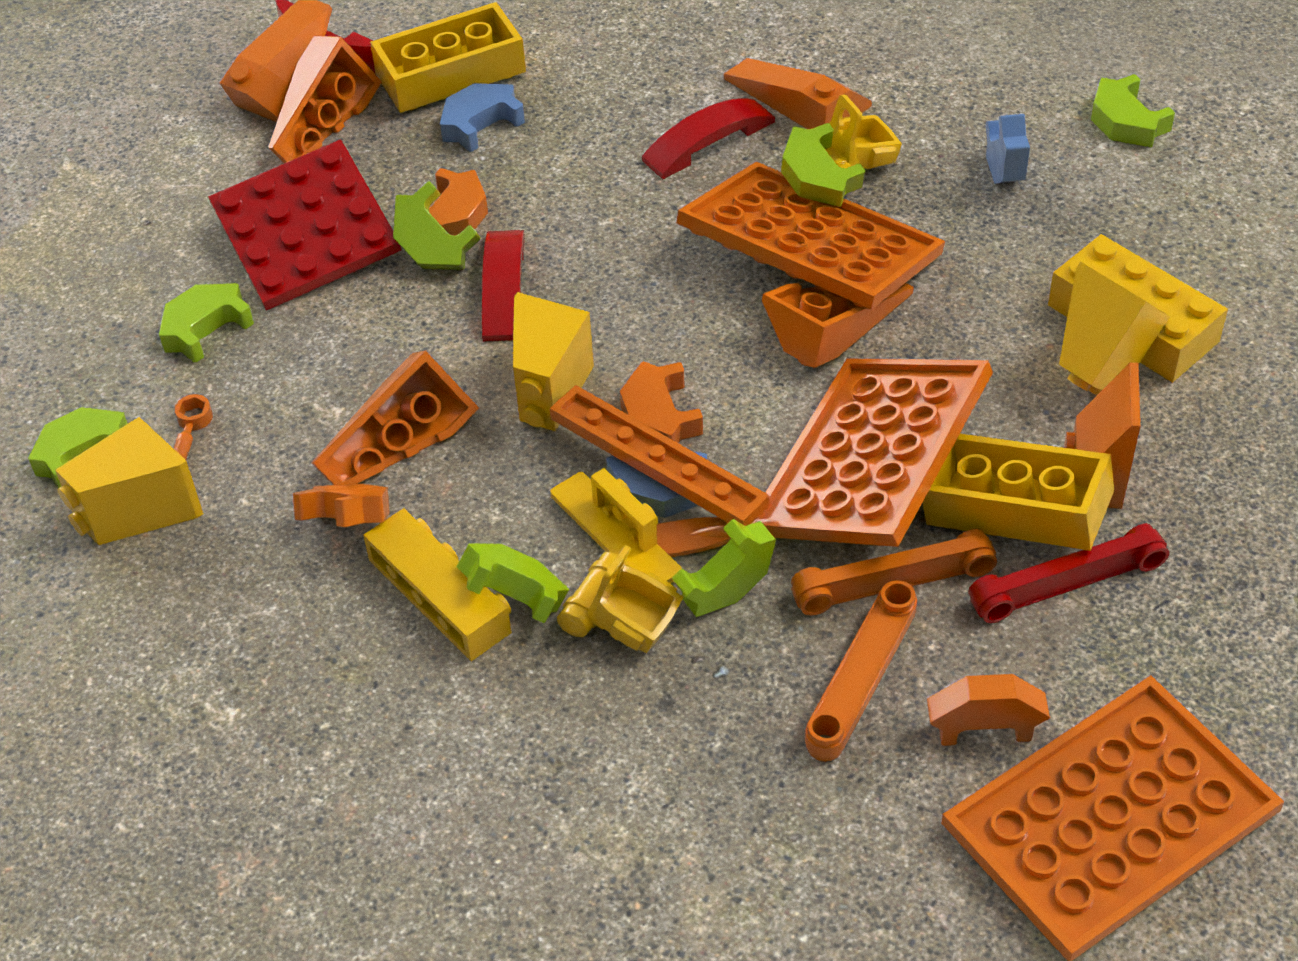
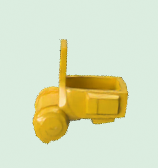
(861, 138)
(621, 601)

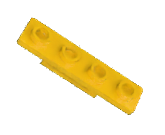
(615, 519)

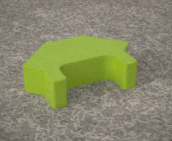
(1124, 117)
(812, 169)
(424, 237)
(198, 314)
(71, 436)
(730, 571)
(514, 576)

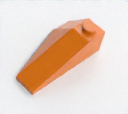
(266, 67)
(795, 93)
(323, 94)
(822, 324)
(402, 417)

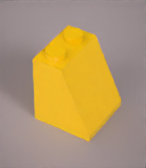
(1105, 330)
(548, 355)
(128, 485)

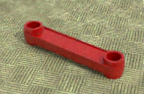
(997, 596)

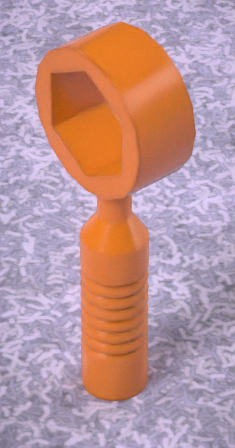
(189, 424)

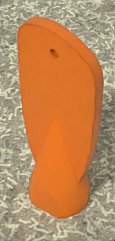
(691, 535)

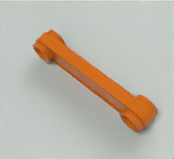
(820, 589)
(860, 671)

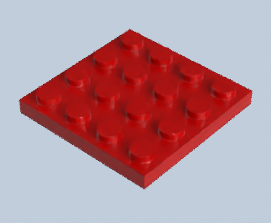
(304, 224)

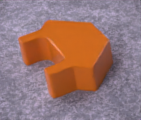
(460, 201)
(649, 401)
(346, 503)
(987, 703)

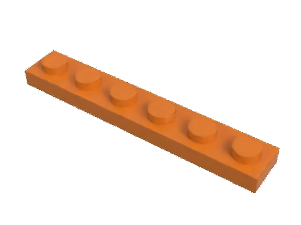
(659, 457)

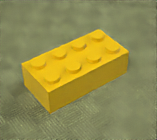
(448, 56)
(1194, 318)
(1022, 491)

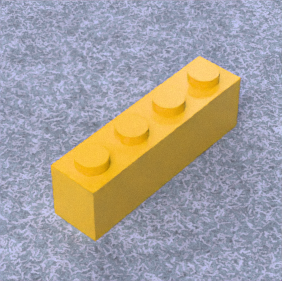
(430, 580)

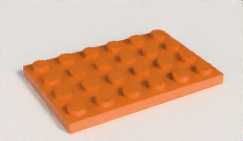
(831, 246)
(873, 450)
(1111, 816)

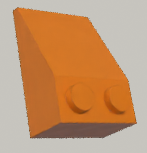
(1112, 427)

